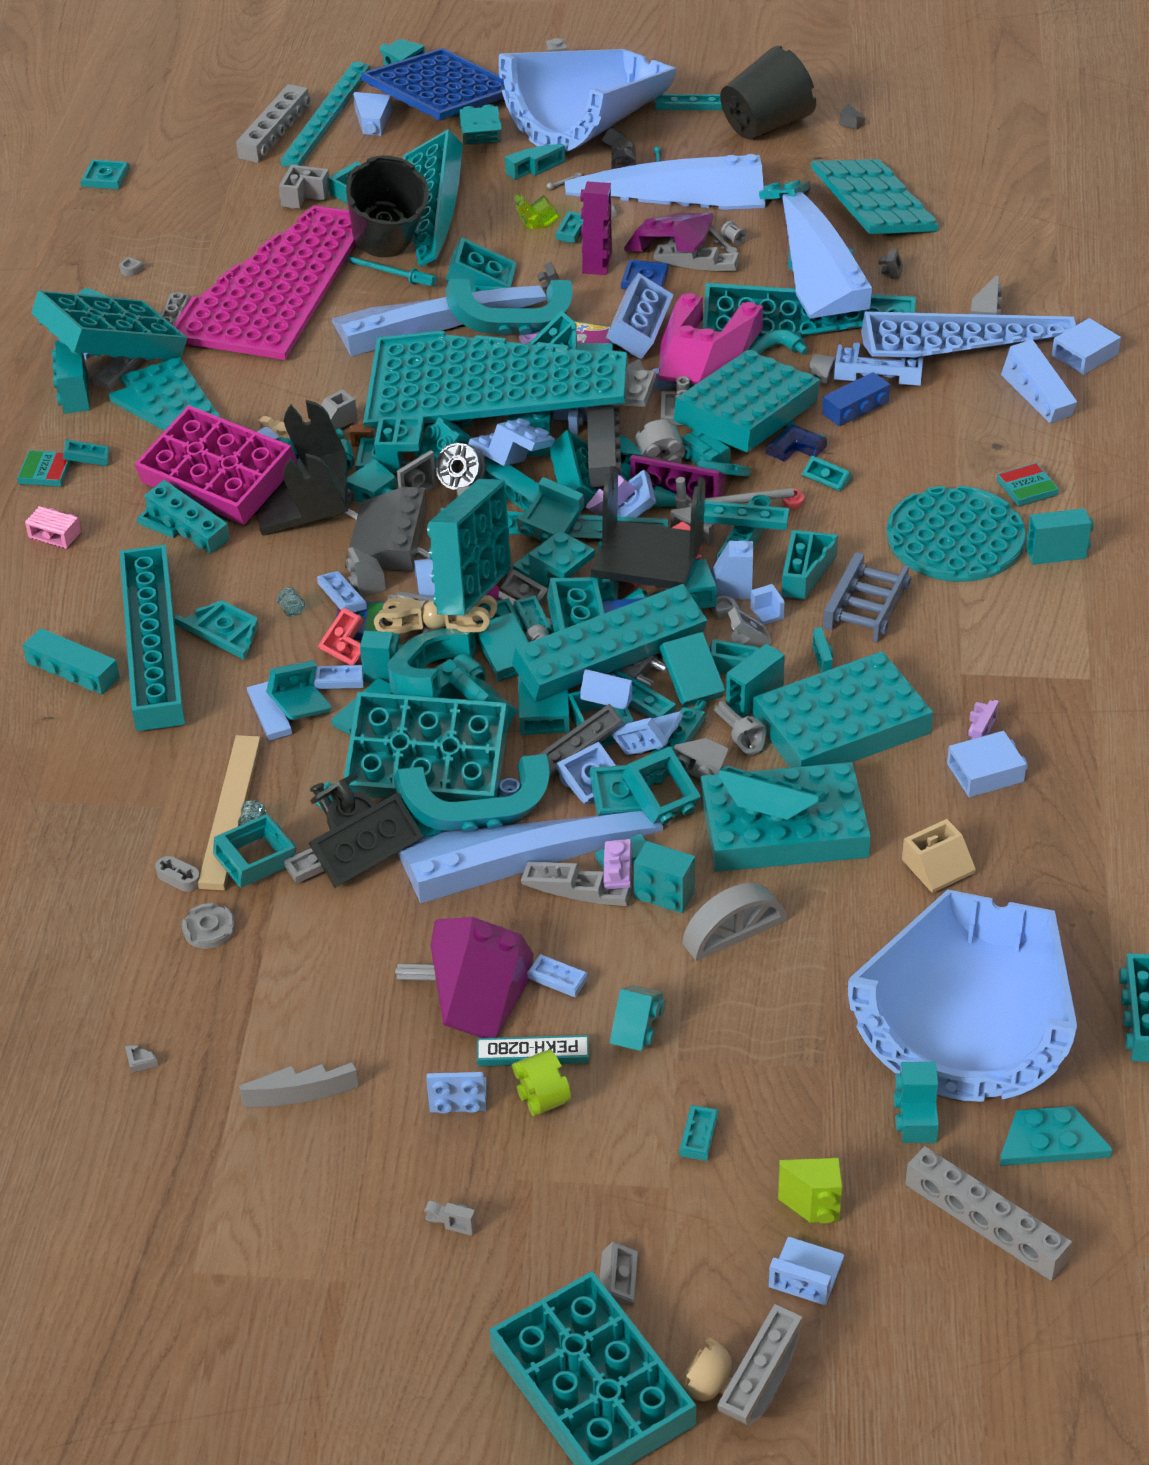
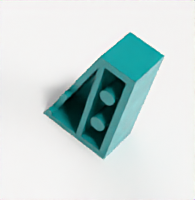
(806, 561)

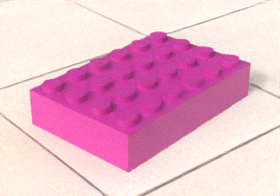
(216, 463)

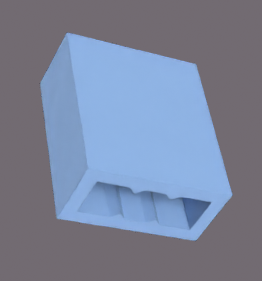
(1086, 346)
(986, 763)

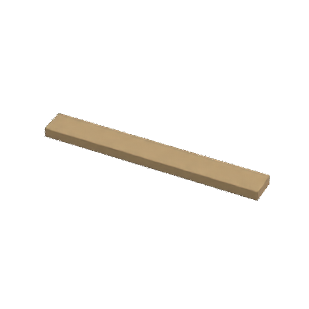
(233, 795)

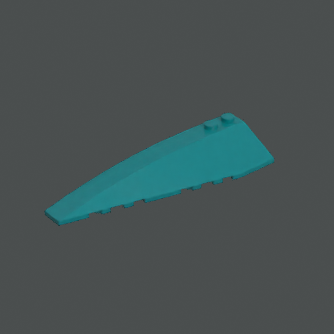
(440, 165)
(785, 310)

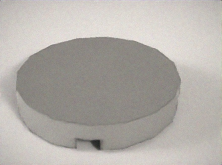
(208, 926)

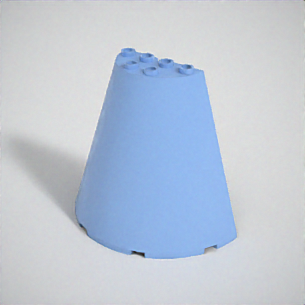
(578, 93)
(973, 993)

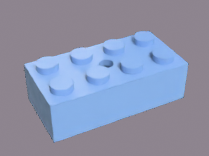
(639, 316)

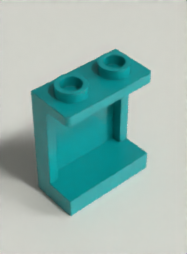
(551, 510)
(702, 585)

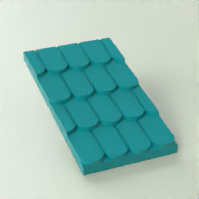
(875, 196)

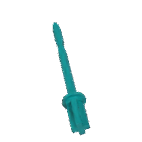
(413, 276)

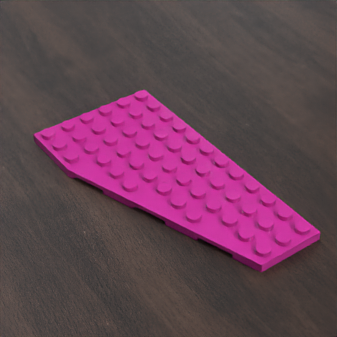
(274, 293)

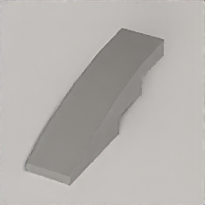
(701, 259)
(569, 882)
(290, 1088)

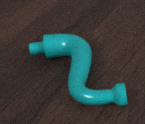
(785, 337)

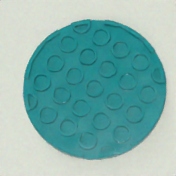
(956, 533)

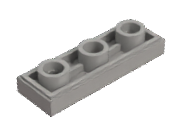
(175, 306)

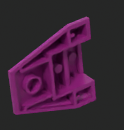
(686, 228)
(478, 973)

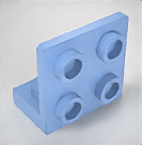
(647, 733)
(456, 1092)
(805, 1270)

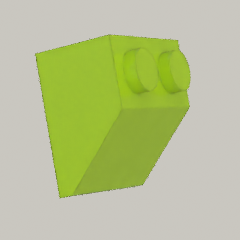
(811, 1188)

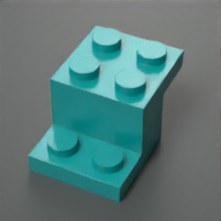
(480, 125)
(392, 438)
(554, 558)

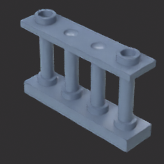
(850, 583)

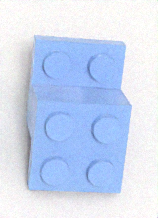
(512, 441)

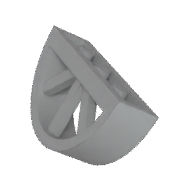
(732, 918)
(762, 1367)

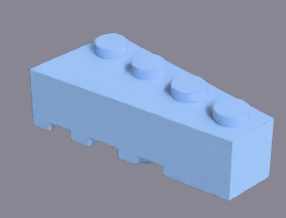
(1038, 381)

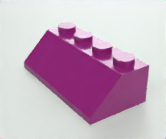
(665, 474)

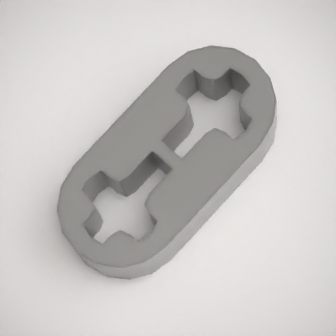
(175, 876)

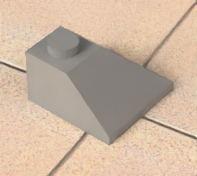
(419, 473)

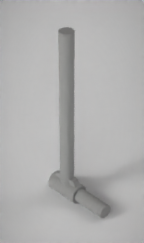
(684, 500)

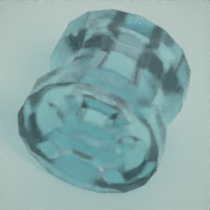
(290, 601)
(251, 810)

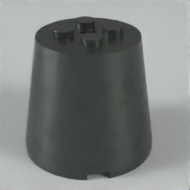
(768, 94)
(385, 204)

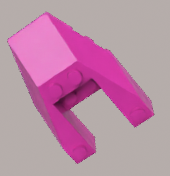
(703, 351)

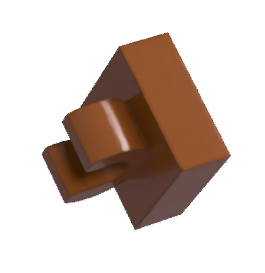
(358, 432)

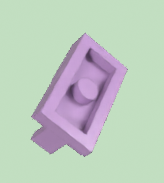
(983, 718)
(617, 864)

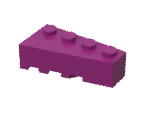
(596, 227)

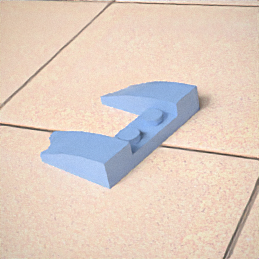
(849, 364)

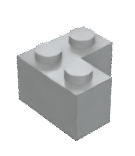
(303, 183)

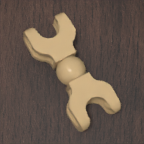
(415, 614)

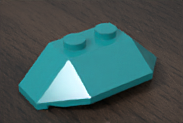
(560, 331)
(766, 794)

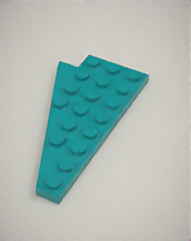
(161, 393)

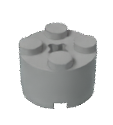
(660, 442)

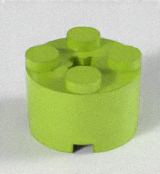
(541, 1082)

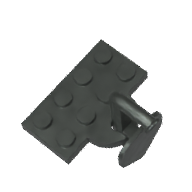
(359, 830)

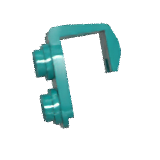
(439, 436)

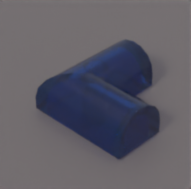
(794, 439)

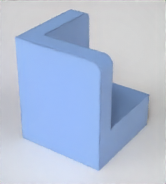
(767, 604)

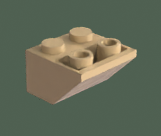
(938, 855)

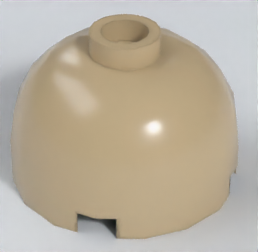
(708, 1372)

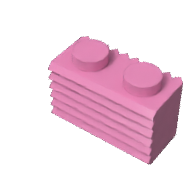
(53, 527)

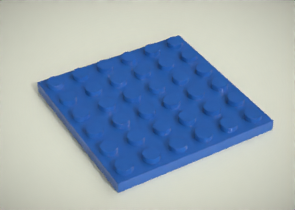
(437, 83)

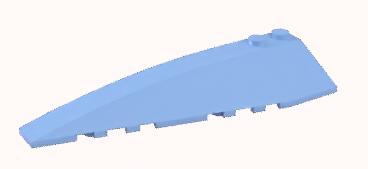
(707, 181)
(822, 265)
(361, 328)
(936, 333)
(471, 859)

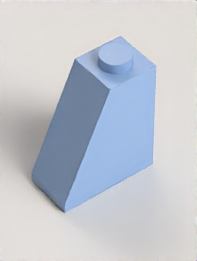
(372, 112)
(734, 570)

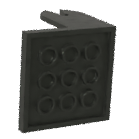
(318, 482)
(643, 551)

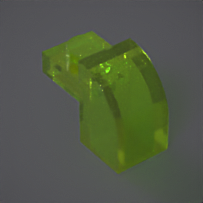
(536, 215)

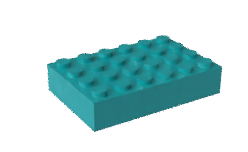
(108, 326)
(746, 400)
(469, 547)
(843, 713)
(450, 738)
(821, 833)
(592, 1376)

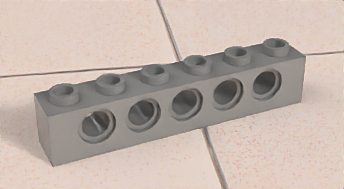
(273, 123)
(988, 1213)

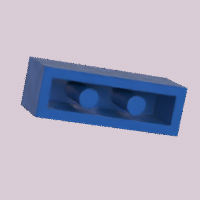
(856, 399)

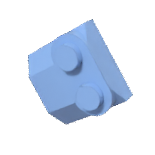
(575, 770)

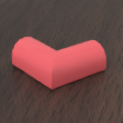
(339, 638)

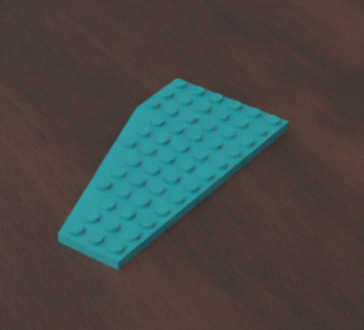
(486, 377)

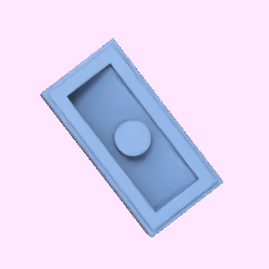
(606, 689)

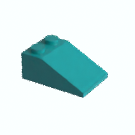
(480, 265)

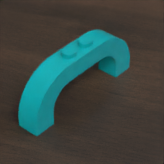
(506, 320)
(408, 665)
(473, 814)

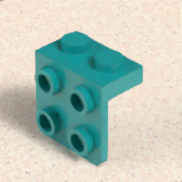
(295, 691)

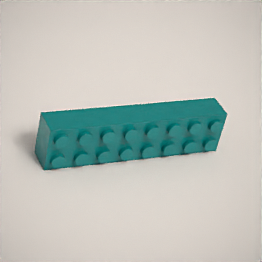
(607, 641)

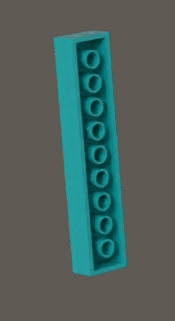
(151, 638)

